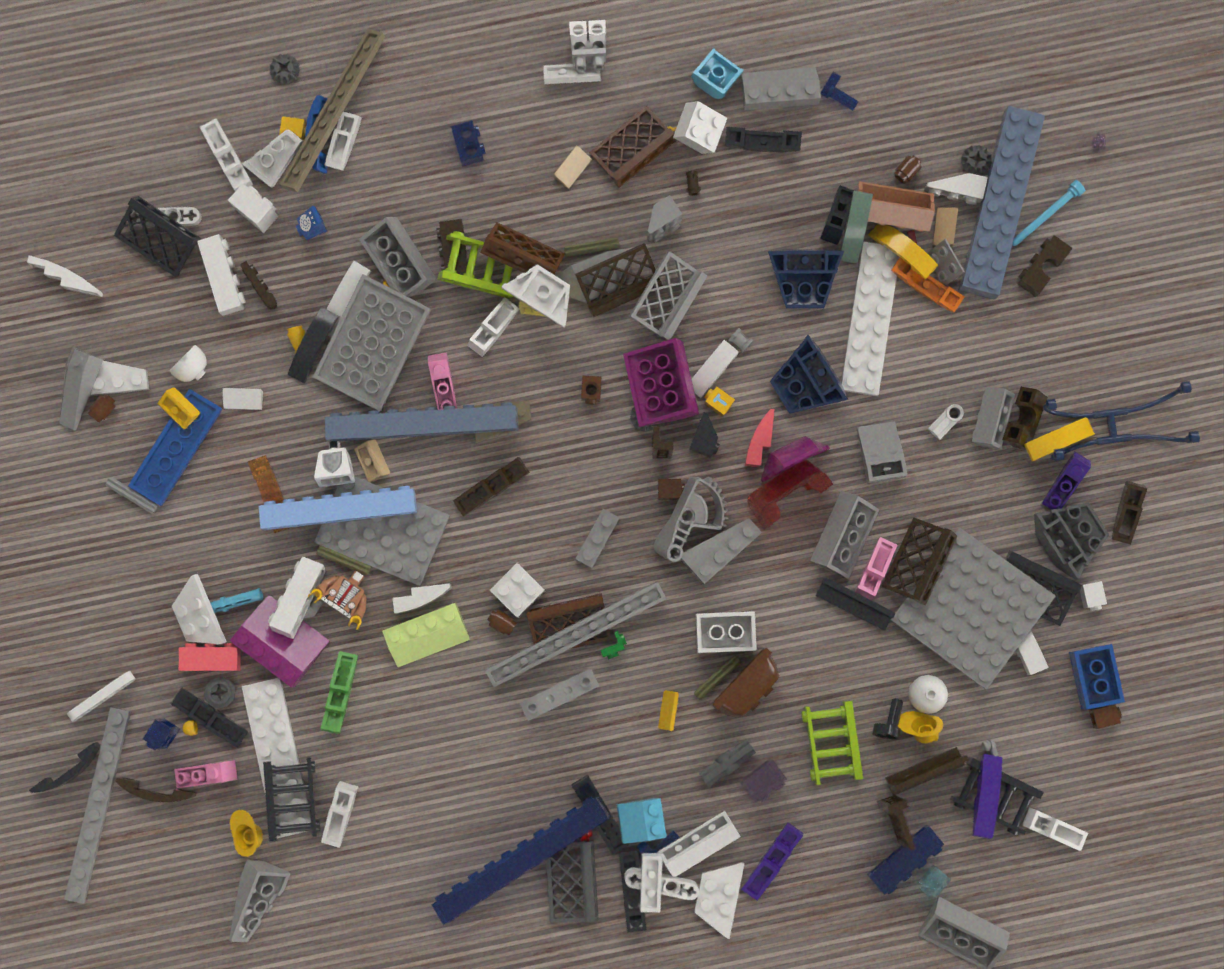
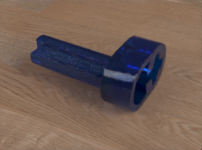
(830, 90)
(644, 848)

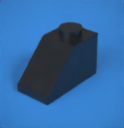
(705, 438)

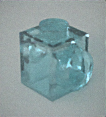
(933, 881)

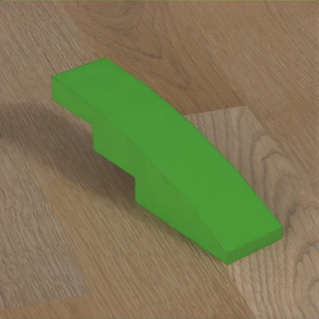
(339, 692)

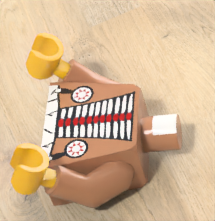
(343, 596)

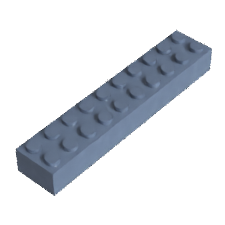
(1001, 202)

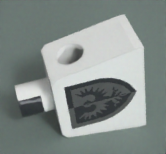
(334, 466)

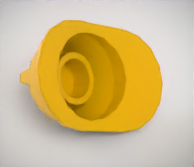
(922, 726)
(245, 833)

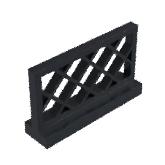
(167, 225)
(1050, 576)

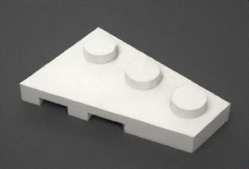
(274, 158)

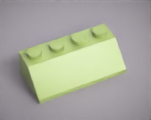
(426, 635)

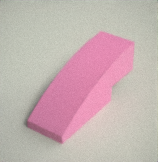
(876, 568)

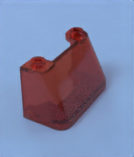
(764, 499)

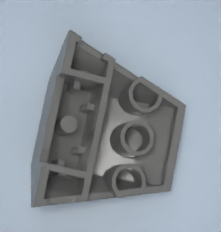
(1070, 536)

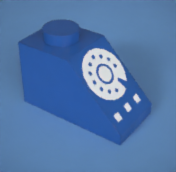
(310, 223)

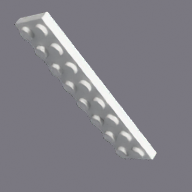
(870, 320)
(275, 743)

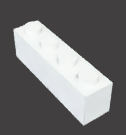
(220, 274)
(295, 601)
(699, 844)

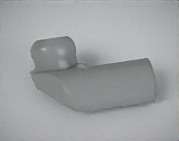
(990, 747)

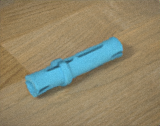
(225, 604)

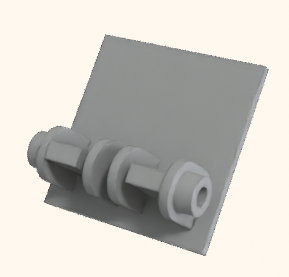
(948, 264)

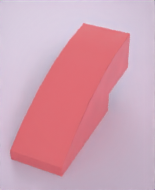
(760, 440)

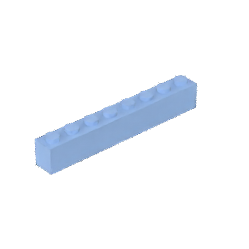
(337, 509)

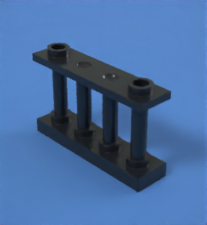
(1012, 785)
(273, 790)

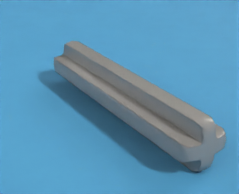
(131, 495)

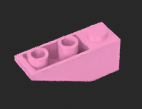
(442, 380)
(205, 774)

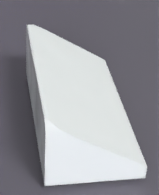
(242, 398)

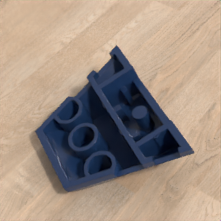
(805, 275)
(807, 380)

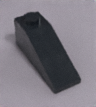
(837, 216)

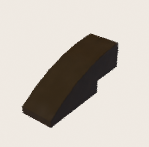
(1129, 512)

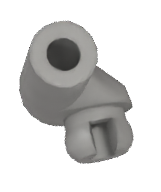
(313, 609)

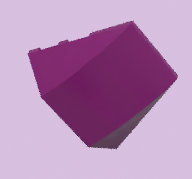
(791, 455)

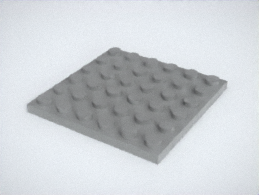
(975, 610)

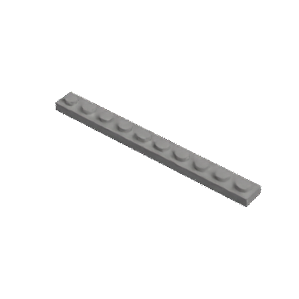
(575, 634)
(97, 805)

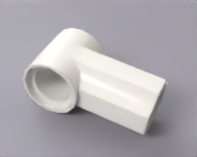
(945, 422)

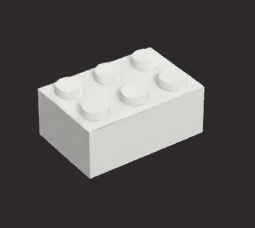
(725, 632)

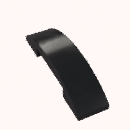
(763, 140)
(311, 344)
(86, 757)
(634, 918)

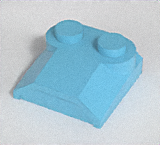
(716, 75)

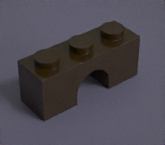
(1034, 278)
(1031, 407)

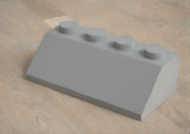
(780, 88)
(397, 257)
(844, 534)
(964, 934)

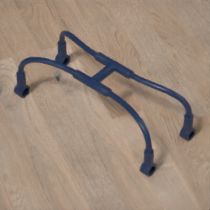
(1051, 406)

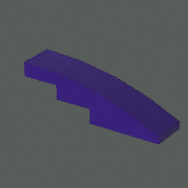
(987, 796)
(772, 861)

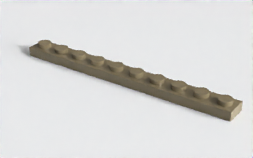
(332, 110)

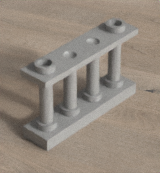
(559, 694)

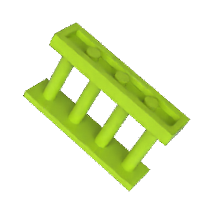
(467, 279)
(848, 730)

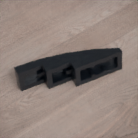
(209, 717)
(609, 829)

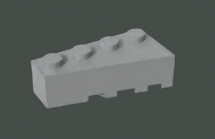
(718, 551)

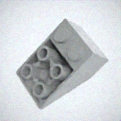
(881, 452)

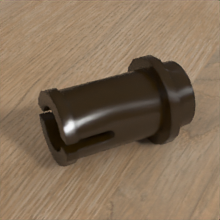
(692, 183)

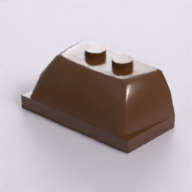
(748, 686)

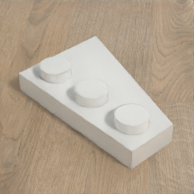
(119, 379)

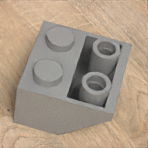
(664, 217)

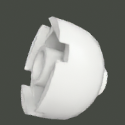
(190, 365)
(928, 694)

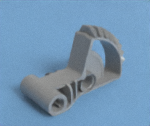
(675, 532)

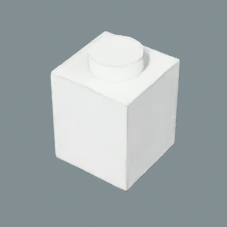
(1093, 596)

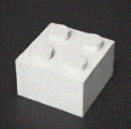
(700, 127)
(251, 206)
(517, 590)

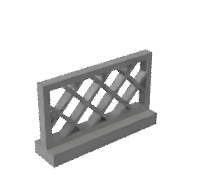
(680, 306)

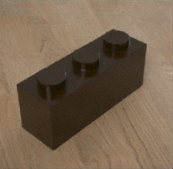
(445, 229)

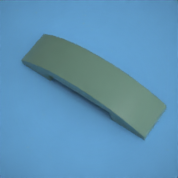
(856, 226)

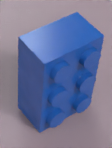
(1096, 676)

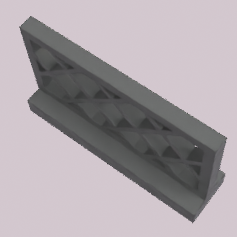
(588, 879)

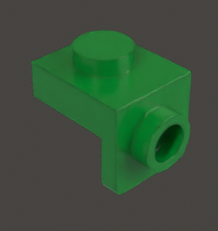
(613, 650)

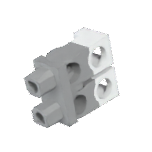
(589, 50)

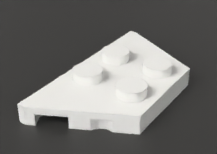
(542, 292)
(196, 614)
(719, 897)

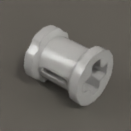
(740, 340)

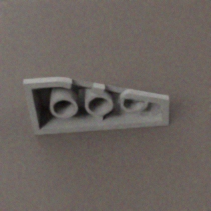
(79, 379)
(256, 892)

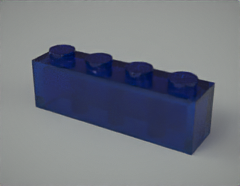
(903, 861)

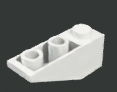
(963, 187)

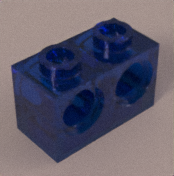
(464, 144)
(161, 734)

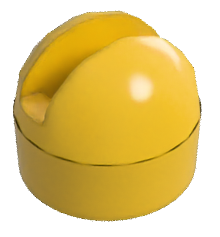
(190, 728)

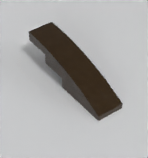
(491, 486)

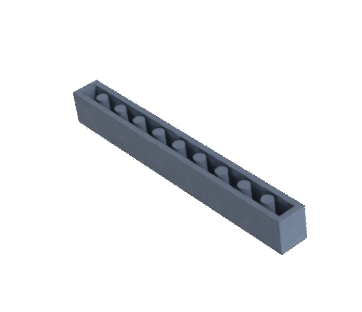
(421, 423)

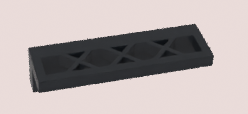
(855, 604)

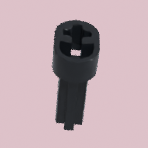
(891, 729)

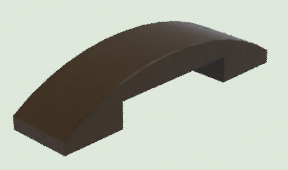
(132, 787)

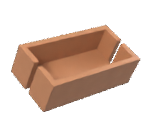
(899, 206)

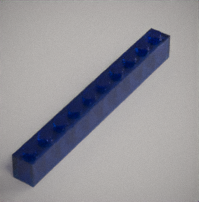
(520, 861)

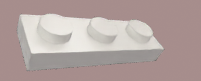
(567, 74)
(651, 882)

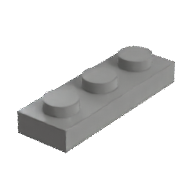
(597, 538)

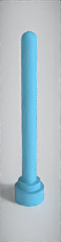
(1075, 189)

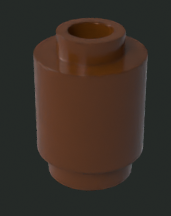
(907, 169)
(101, 407)
(501, 622)

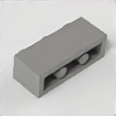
(993, 417)

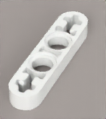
(186, 211)
(101, 696)
(686, 884)

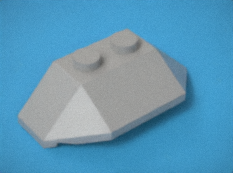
(569, 277)

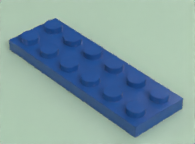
(174, 451)

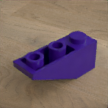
(1067, 481)

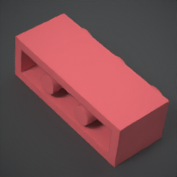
(209, 657)

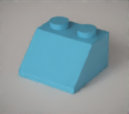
(641, 820)

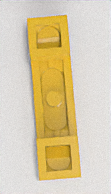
(904, 248)
(1059, 439)

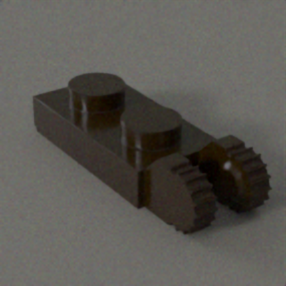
(259, 286)

